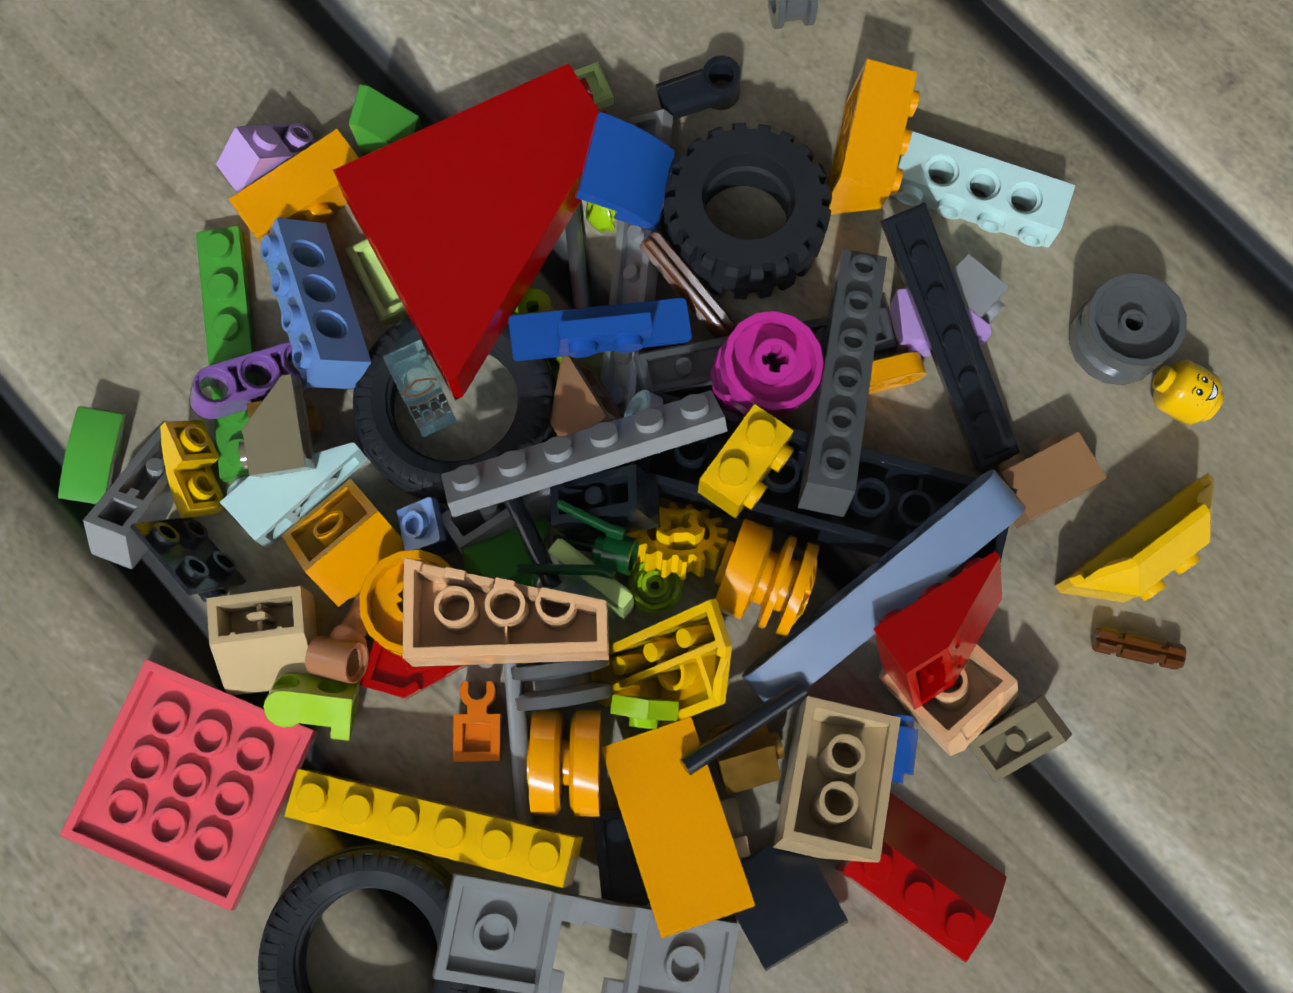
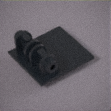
(190, 556)

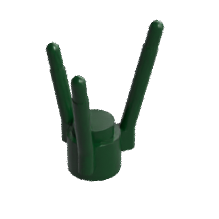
(612, 551)

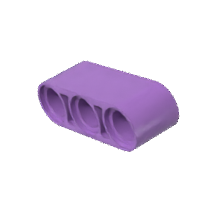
(231, 379)

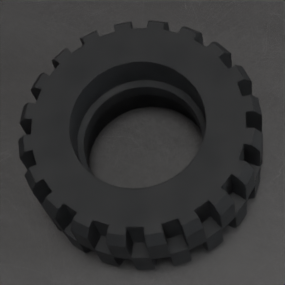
(757, 161)

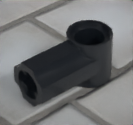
(696, 89)

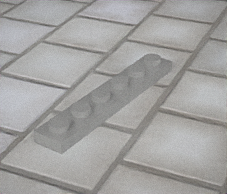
(583, 453)

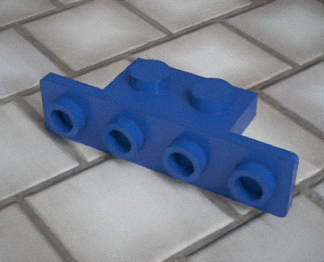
(599, 329)

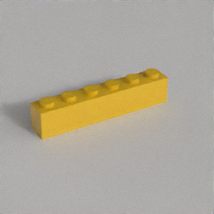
(435, 827)

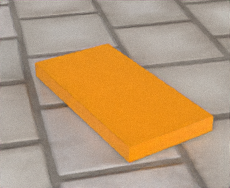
(676, 829)

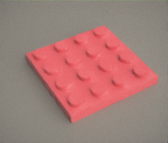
(188, 785)

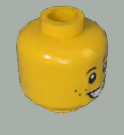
(1187, 392)

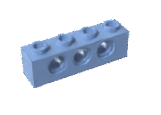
(314, 304)

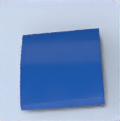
(625, 171)

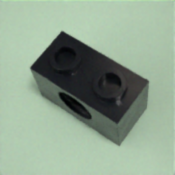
(616, 495)

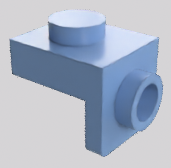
(423, 527)

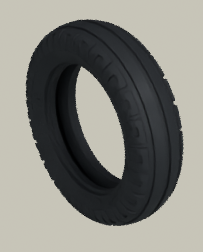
(407, 468)
(321, 884)

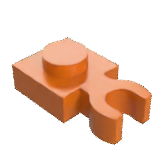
(477, 733)

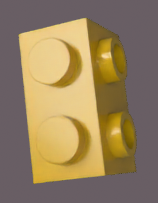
(745, 460)

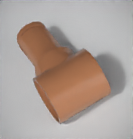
(342, 653)

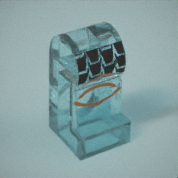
(420, 387)

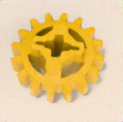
(682, 542)

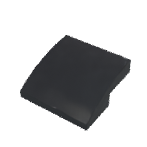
(790, 906)

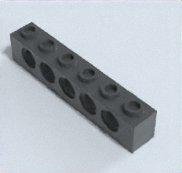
(843, 392)

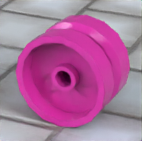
(767, 363)

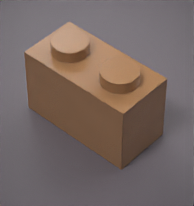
(1052, 476)

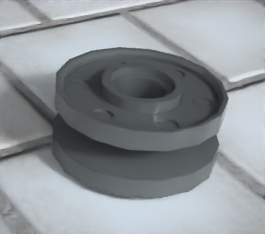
(561, 684)

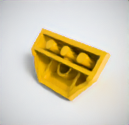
(1149, 550)
(674, 661)

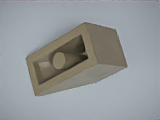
(278, 433)

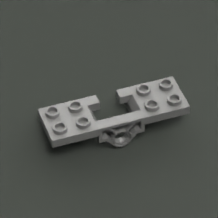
(510, 933)

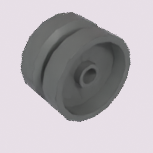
(1127, 328)

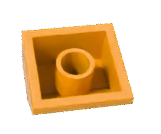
(342, 542)

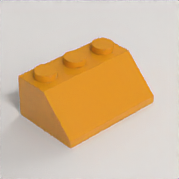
(872, 138)

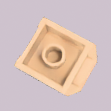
(967, 707)

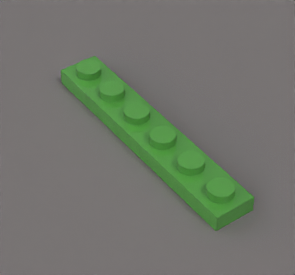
(227, 329)

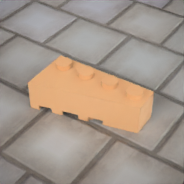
(495, 621)

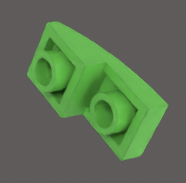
(91, 454)

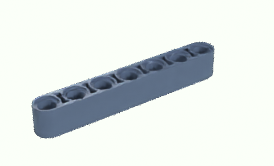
(887, 585)

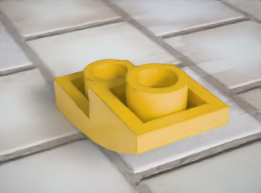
(188, 463)

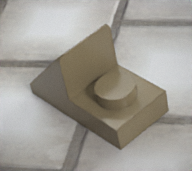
(1020, 737)

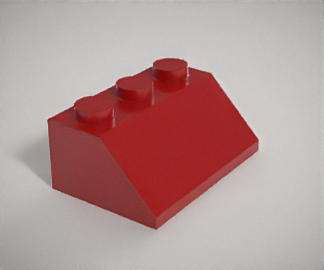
(930, 881)

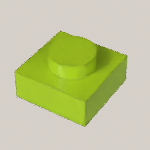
(643, 710)

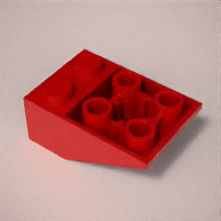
(934, 637)

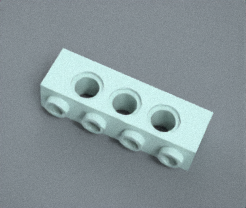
(1000, 181)

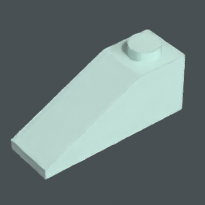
(275, 503)

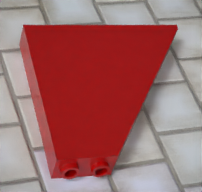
(474, 211)

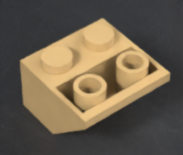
(260, 636)

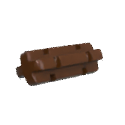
(1139, 648)

